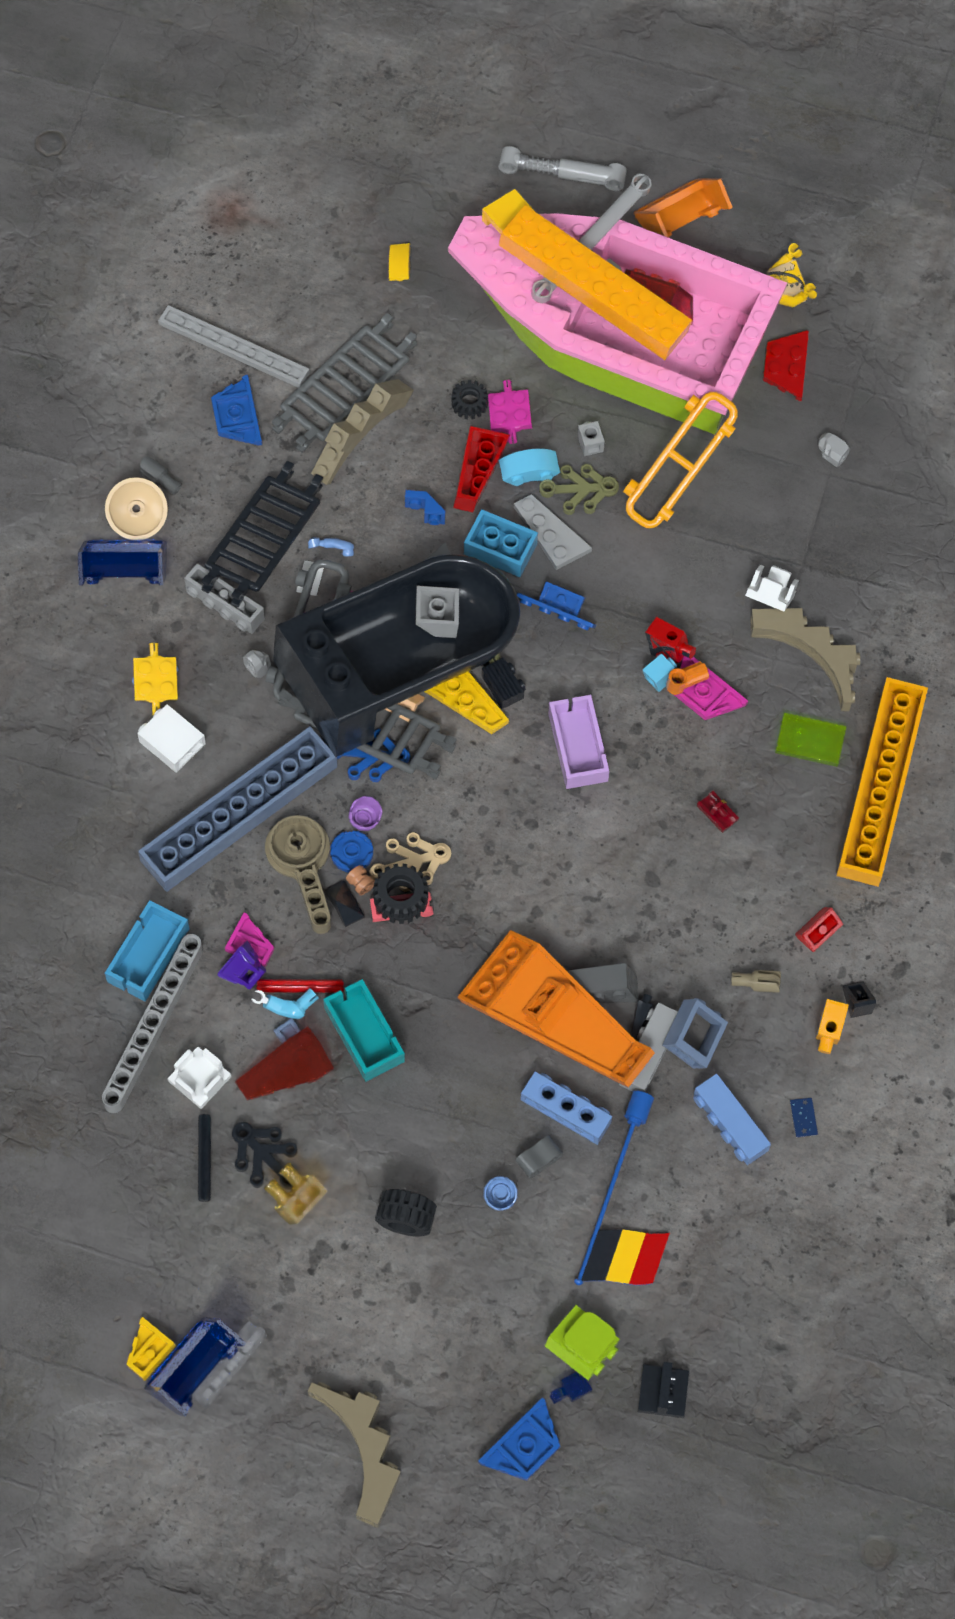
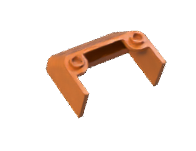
(684, 205)

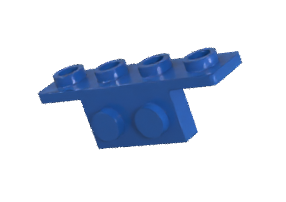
(561, 602)

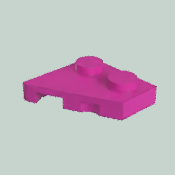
(249, 932)

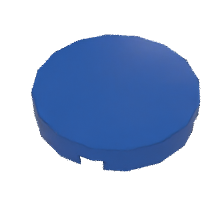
(351, 850)

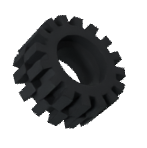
(469, 409)

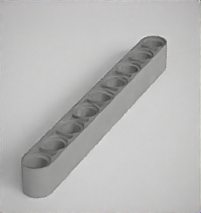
(152, 1033)

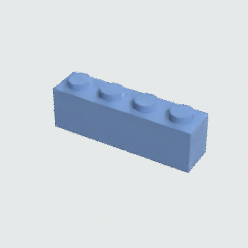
(731, 1119)

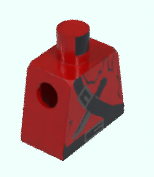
(668, 641)

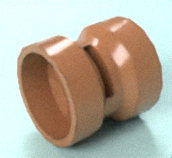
(361, 881)

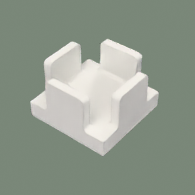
(772, 589)
(199, 1076)

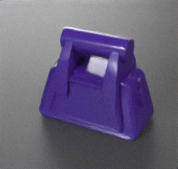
(239, 964)

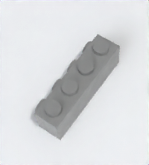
(246, 616)

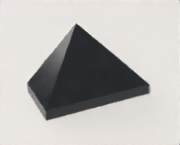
(344, 903)

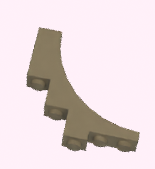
(345, 435)
(791, 628)
(358, 1416)

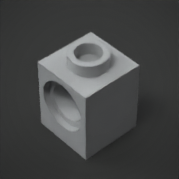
(590, 445)

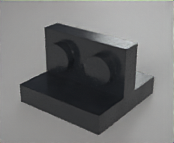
(663, 1390)

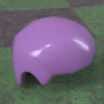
(365, 813)

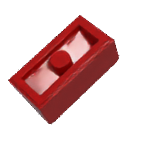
(819, 928)

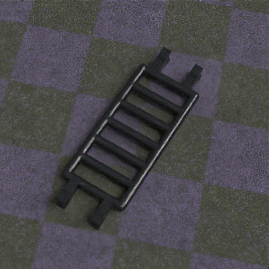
(246, 584)

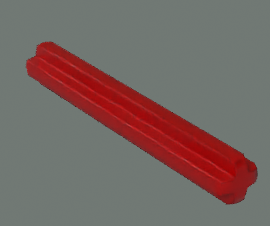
(300, 985)

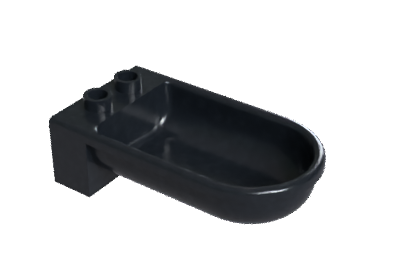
(371, 654)

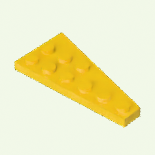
(471, 701)

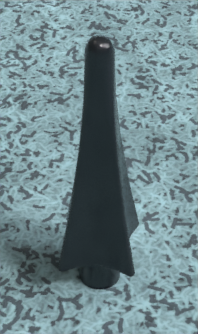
(642, 1011)

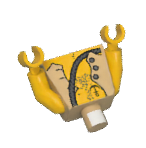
(788, 271)

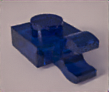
(573, 1386)

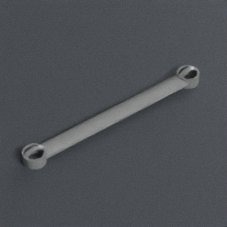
(601, 227)

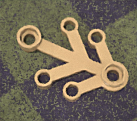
(415, 859)

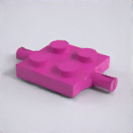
(509, 411)

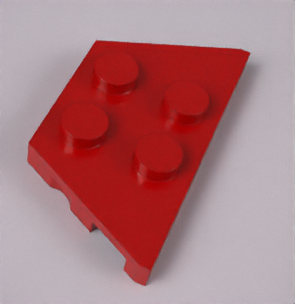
(786, 363)

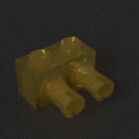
(302, 1197)

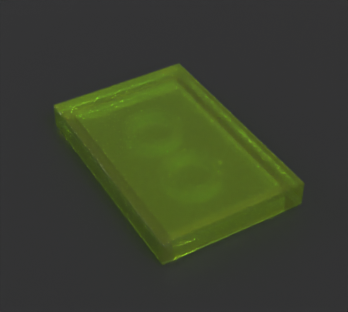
(810, 739)

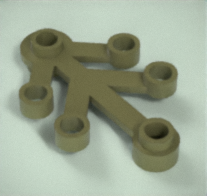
(581, 487)

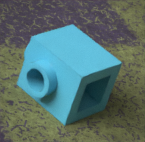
(658, 671)

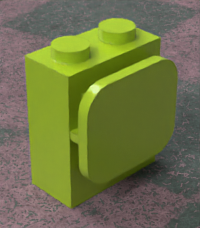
(583, 1342)

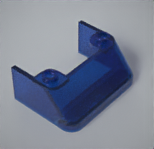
(122, 559)
(192, 1363)

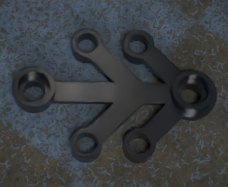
(261, 1151)

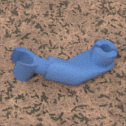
(332, 543)

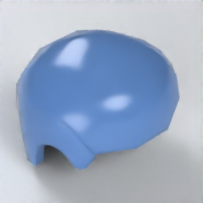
(500, 1193)

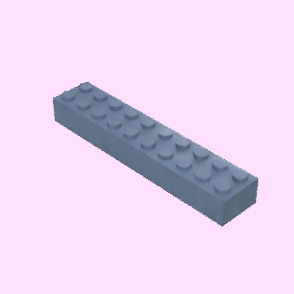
(237, 809)

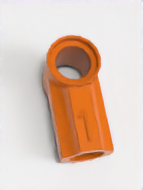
(687, 676)

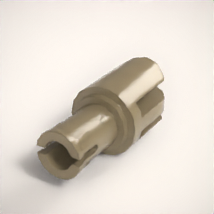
(758, 980)

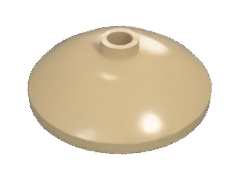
(152, 508)

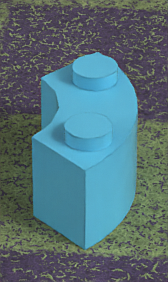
(529, 466)

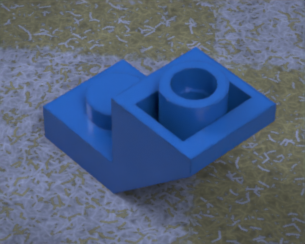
(433, 513)

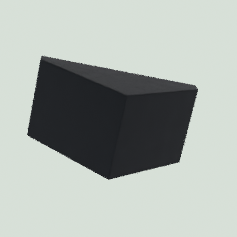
(859, 999)

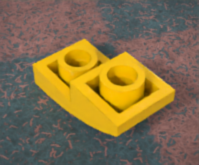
(399, 262)

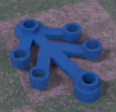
(369, 760)

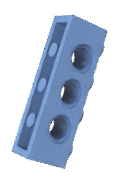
(591, 1130)

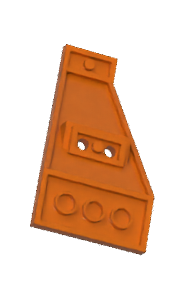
(542, 1000)

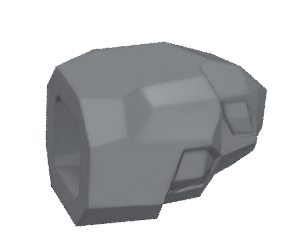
(833, 449)
(257, 663)

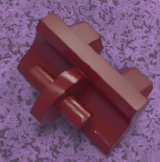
(718, 811)

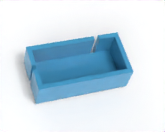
(147, 950)

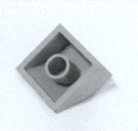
(438, 610)

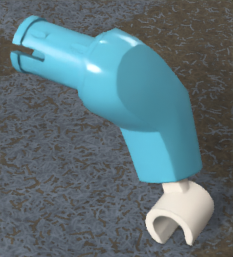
(288, 1008)

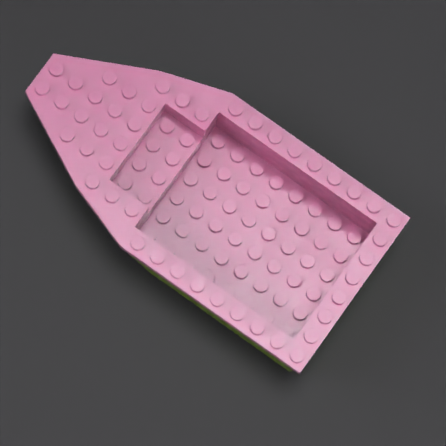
(728, 316)

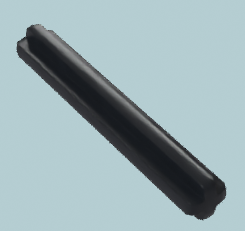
(204, 1157)

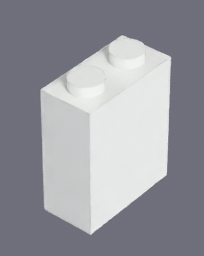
(171, 738)

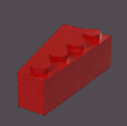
(479, 462)

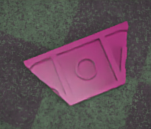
(710, 696)

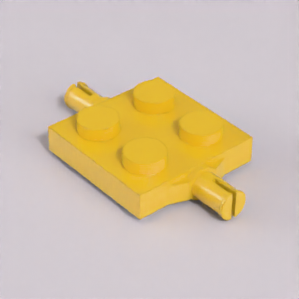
(155, 678)

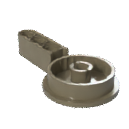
(302, 863)

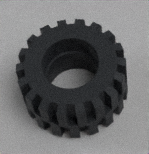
(398, 877)
(405, 1212)

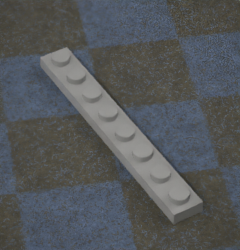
(234, 346)

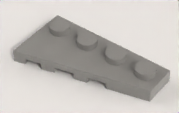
(554, 536)

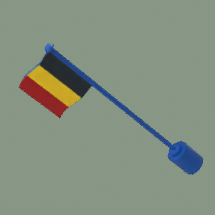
(624, 1254)

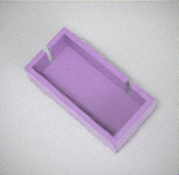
(578, 742)

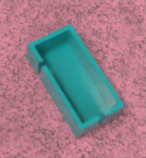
(364, 1030)

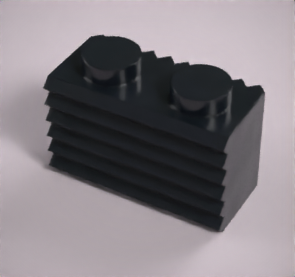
(502, 683)

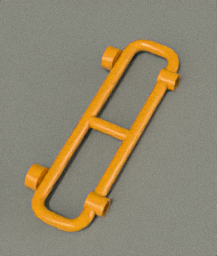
(695, 407)

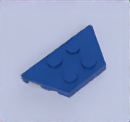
(236, 413)
(524, 1445)

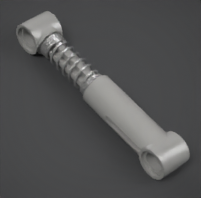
(611, 176)

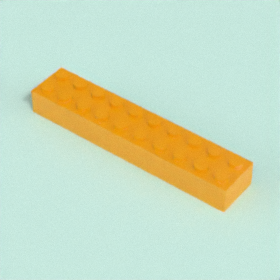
(595, 282)
(882, 782)

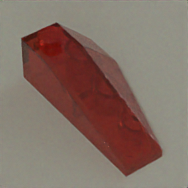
(291, 1064)

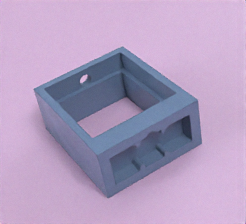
(674, 1039)

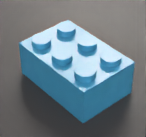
(500, 543)

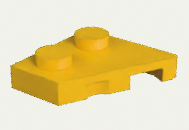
(148, 1350)

